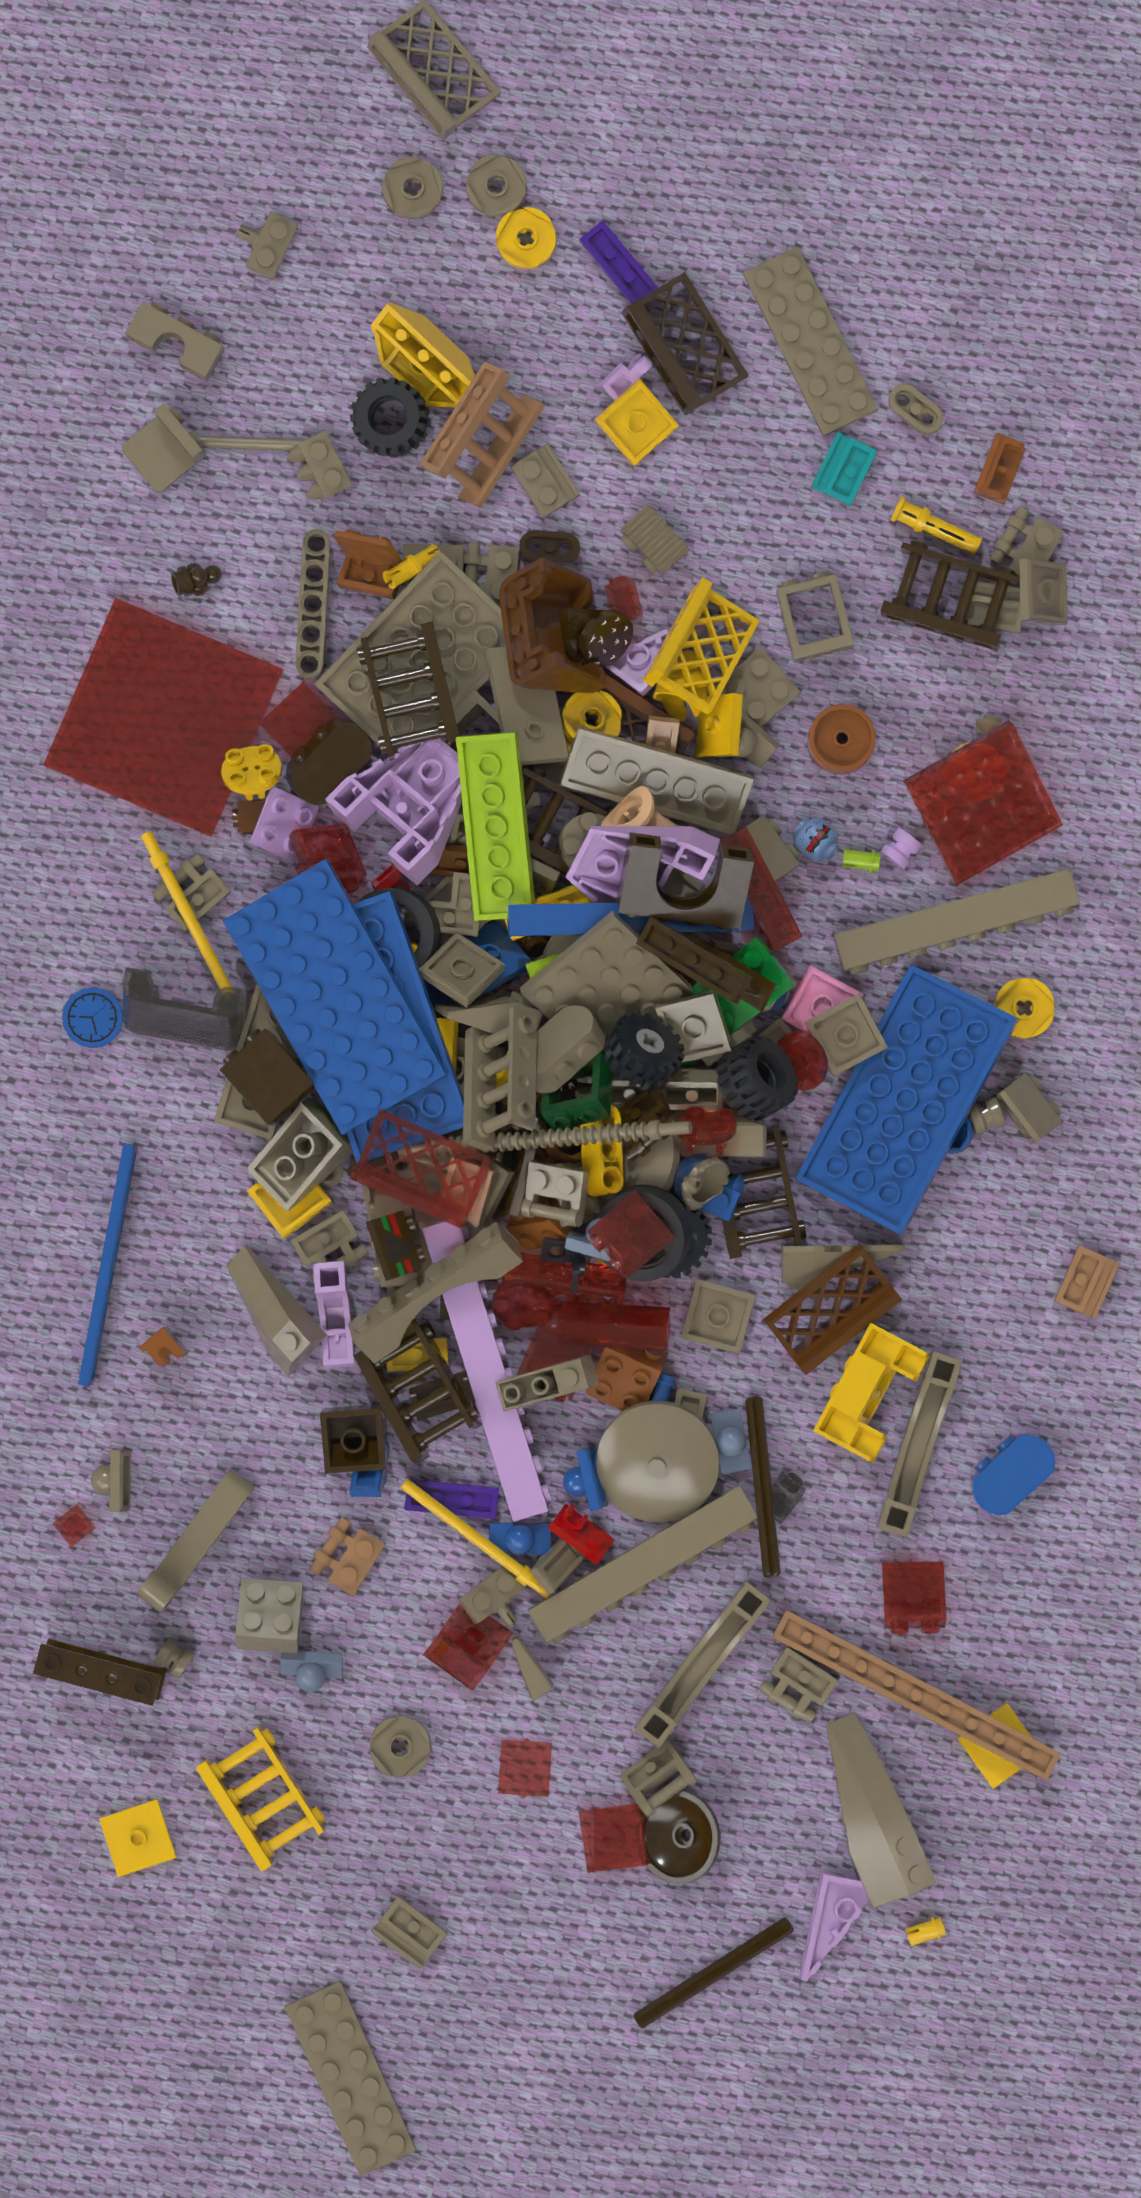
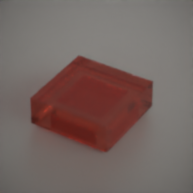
(74, 1525)

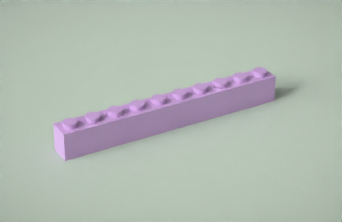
(484, 1367)

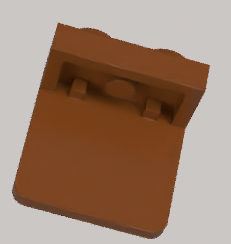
(366, 562)
(533, 1230)
(627, 1376)

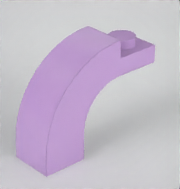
(334, 1313)

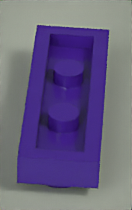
(617, 263)
(458, 1498)

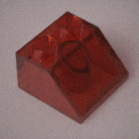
(466, 1648)

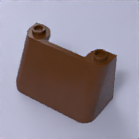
(534, 633)

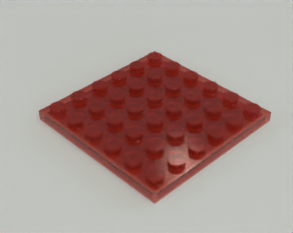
(161, 716)

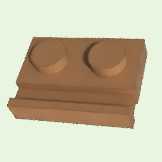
(460, 1192)
(1086, 1282)

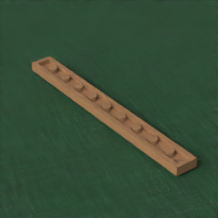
(916, 1695)

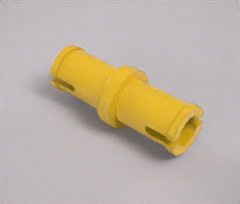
(409, 567)

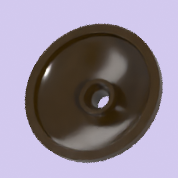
(668, 1849)

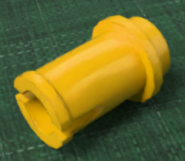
(926, 1931)

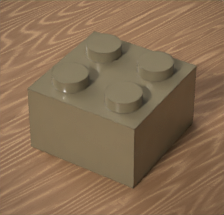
(269, 1615)

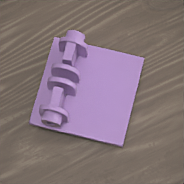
(278, 819)

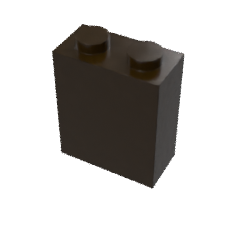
(267, 1076)

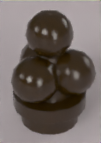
(192, 579)

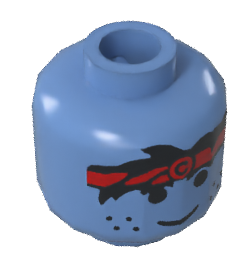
(816, 839)

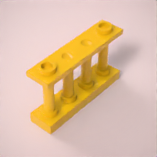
(230, 1798)

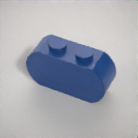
(1012, 1473)

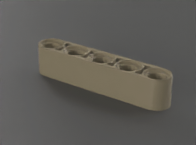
(310, 590)

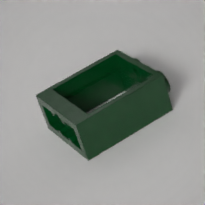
(588, 1108)

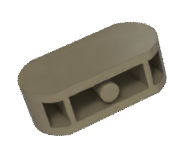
(566, 1046)

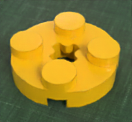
(521, 221)
(596, 703)
(1041, 1008)

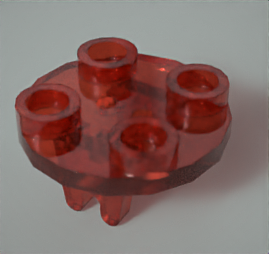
(815, 1067)
(709, 1128)

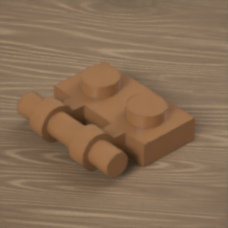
(356, 1560)

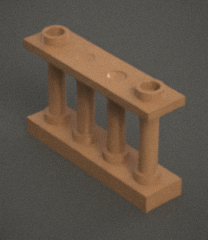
(463, 423)

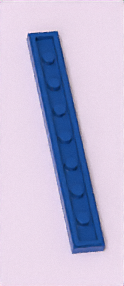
(581, 917)
(107, 1264)

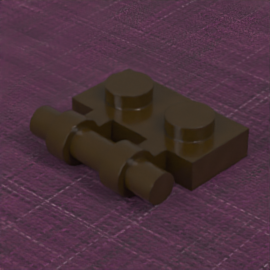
(644, 1107)

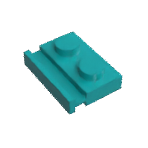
(844, 469)

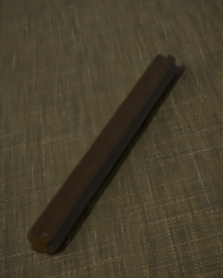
(762, 1487)
(713, 1972)

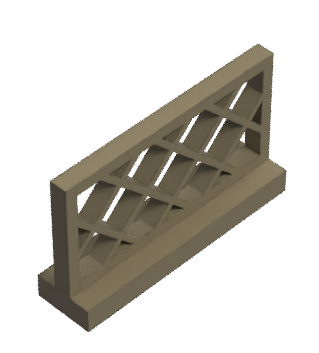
(410, 78)

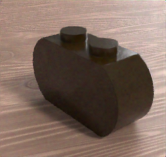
(327, 759)

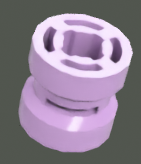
(900, 849)

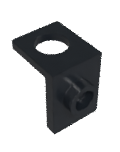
(571, 1257)

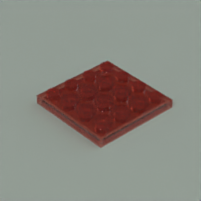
(983, 802)

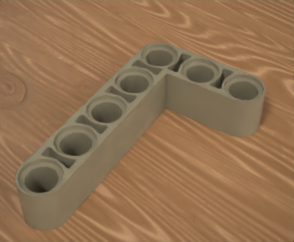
(195, 1541)

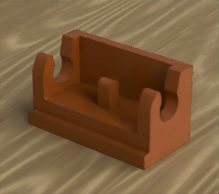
(1000, 468)
(161, 1343)

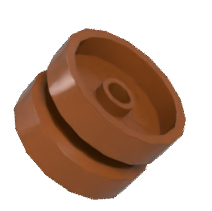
(836, 757)

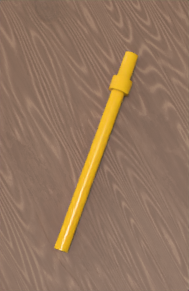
(160, 861)
(521, 1572)

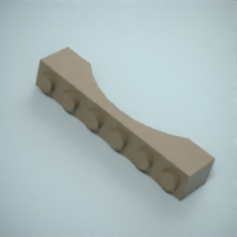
(481, 1258)
(918, 1443)
(702, 1663)

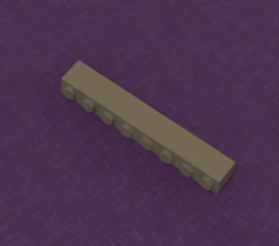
(956, 920)
(643, 1563)

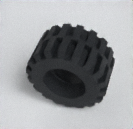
(372, 399)
(757, 1078)

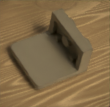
(164, 449)

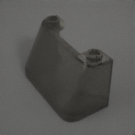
(183, 1022)

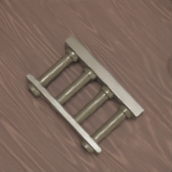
(480, 1079)

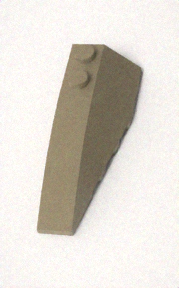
(875, 1821)

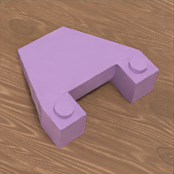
(414, 794)
(601, 857)

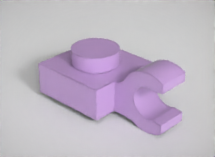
(622, 378)

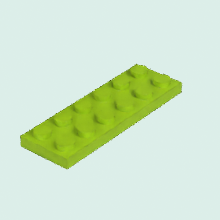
(495, 823)

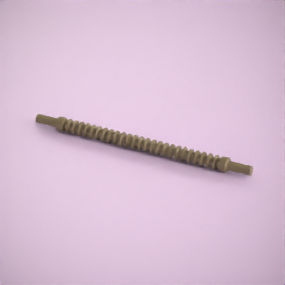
(653, 1130)

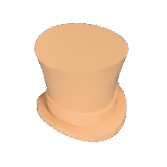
(636, 810)

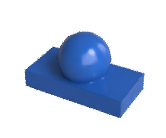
(585, 1480)
(368, 1482)
(521, 1537)

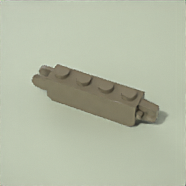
(685, 1089)

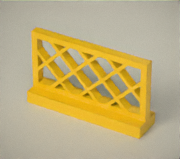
(677, 640)

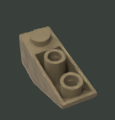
(547, 1382)

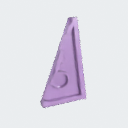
(637, 659)
(835, 1907)

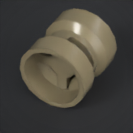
(986, 1116)
(174, 1658)

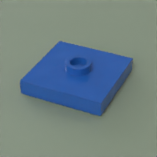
(497, 943)

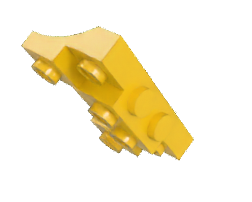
(863, 1387)

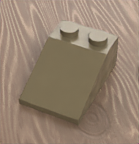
(487, 1011)
(300, 1155)

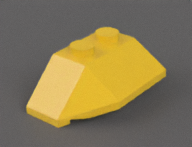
(421, 356)

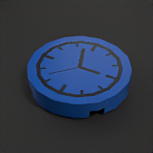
(92, 1017)

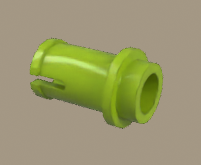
(861, 860)

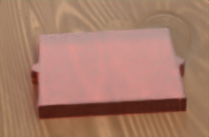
(524, 1768)

